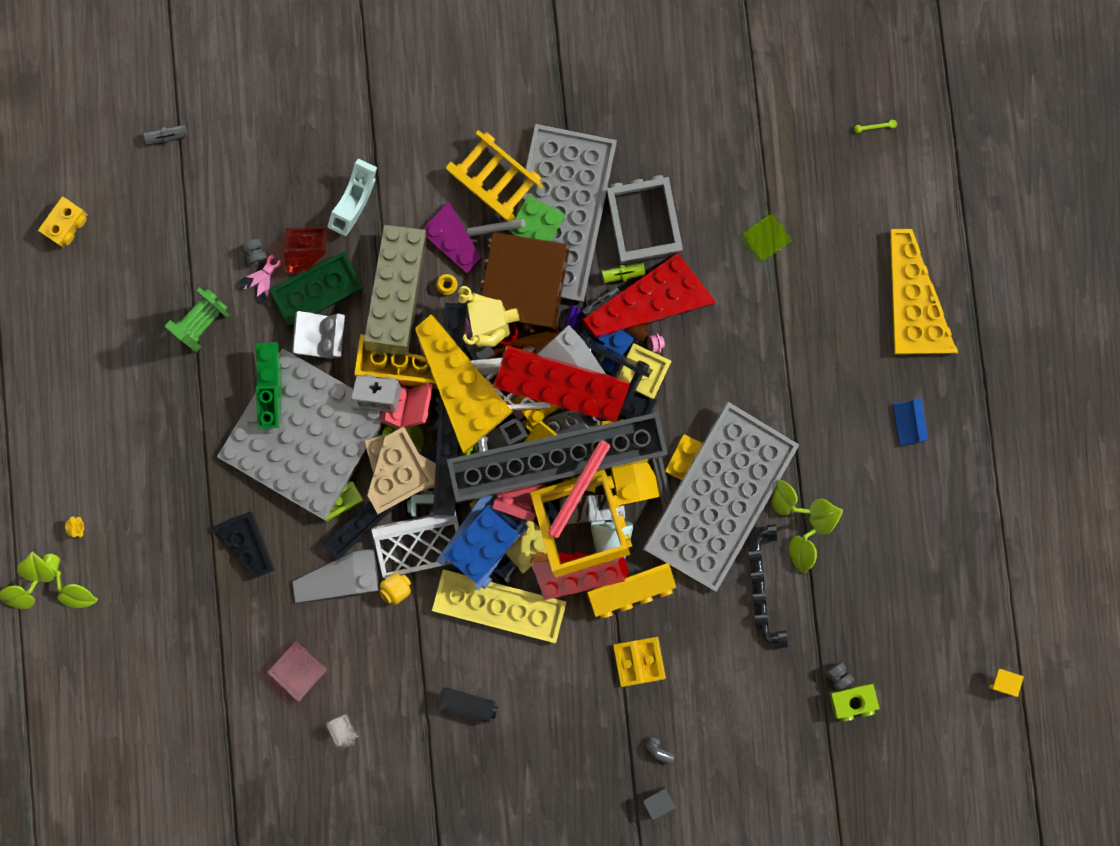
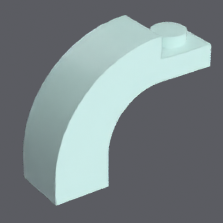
(354, 198)

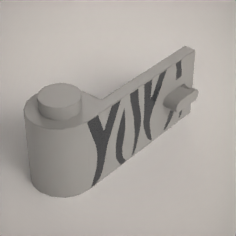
(591, 509)

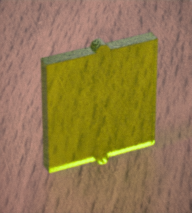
(767, 237)

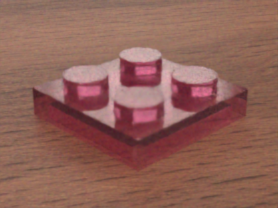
(297, 671)

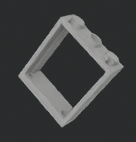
(652, 252)

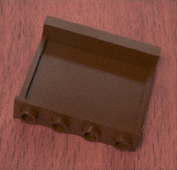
(526, 276)

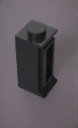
(468, 705)

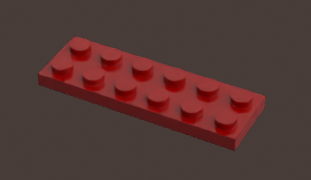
(561, 384)

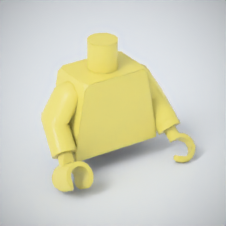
(487, 318)

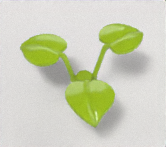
(823, 519)
(44, 570)

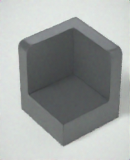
(659, 804)

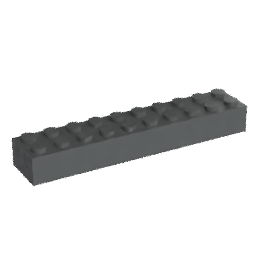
(555, 458)

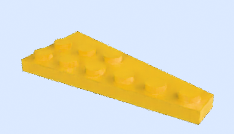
(915, 305)
(466, 393)

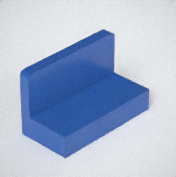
(910, 422)

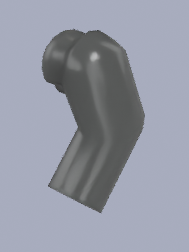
(658, 753)

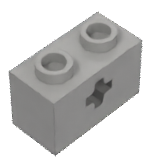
(376, 393)

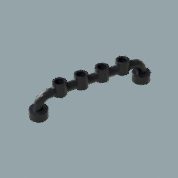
(759, 597)

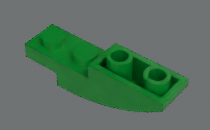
(269, 385)

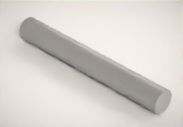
(496, 227)

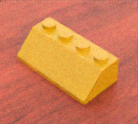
(634, 589)

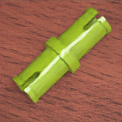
(638, 270)

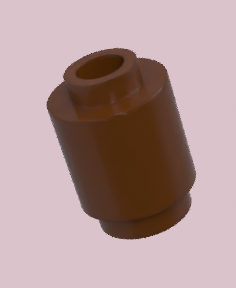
(638, 333)

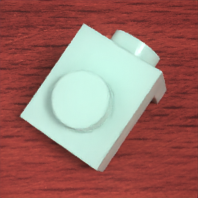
(425, 497)

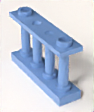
(520, 528)

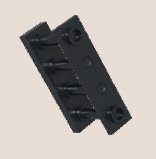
(640, 368)

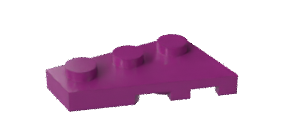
(451, 239)

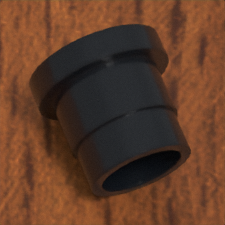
(506, 571)

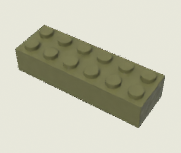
(395, 290)

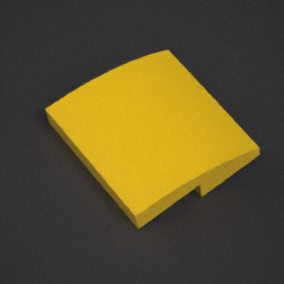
(639, 661)

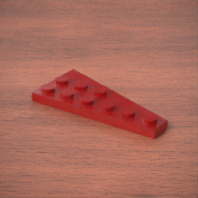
(657, 296)

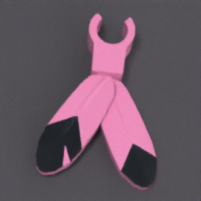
(261, 277)

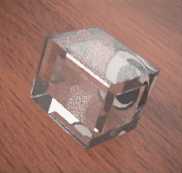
(342, 731)

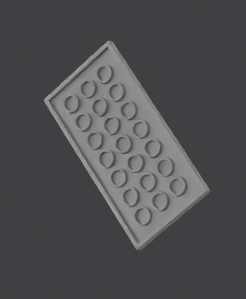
(575, 182)
(721, 496)

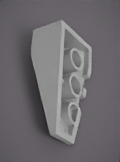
(571, 349)
(343, 577)

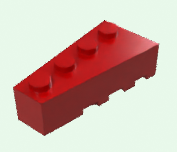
(582, 580)

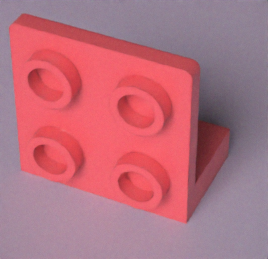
(411, 408)
(518, 503)

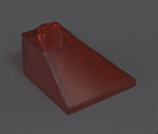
(304, 247)

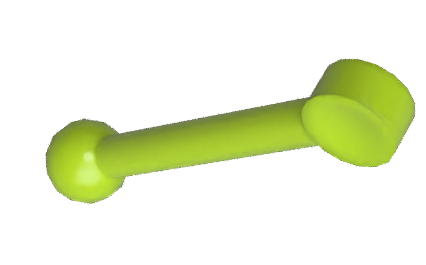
(892, 124)

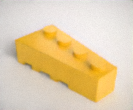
(408, 370)

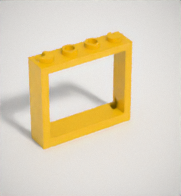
(564, 489)

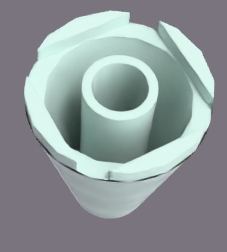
(605, 534)

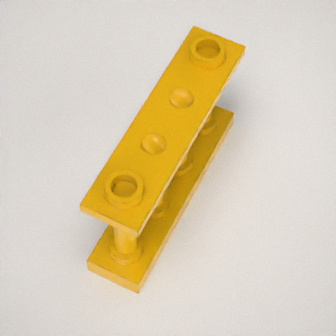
(475, 184)

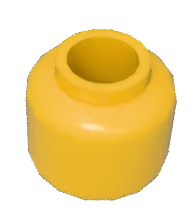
(395, 588)

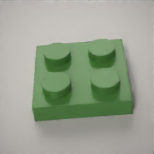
(540, 220)

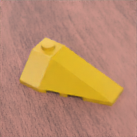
(634, 481)

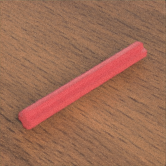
(579, 489)

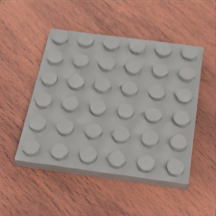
(316, 440)

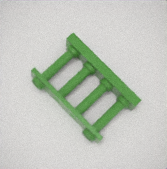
(198, 319)

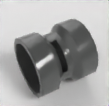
(253, 252)
(839, 676)

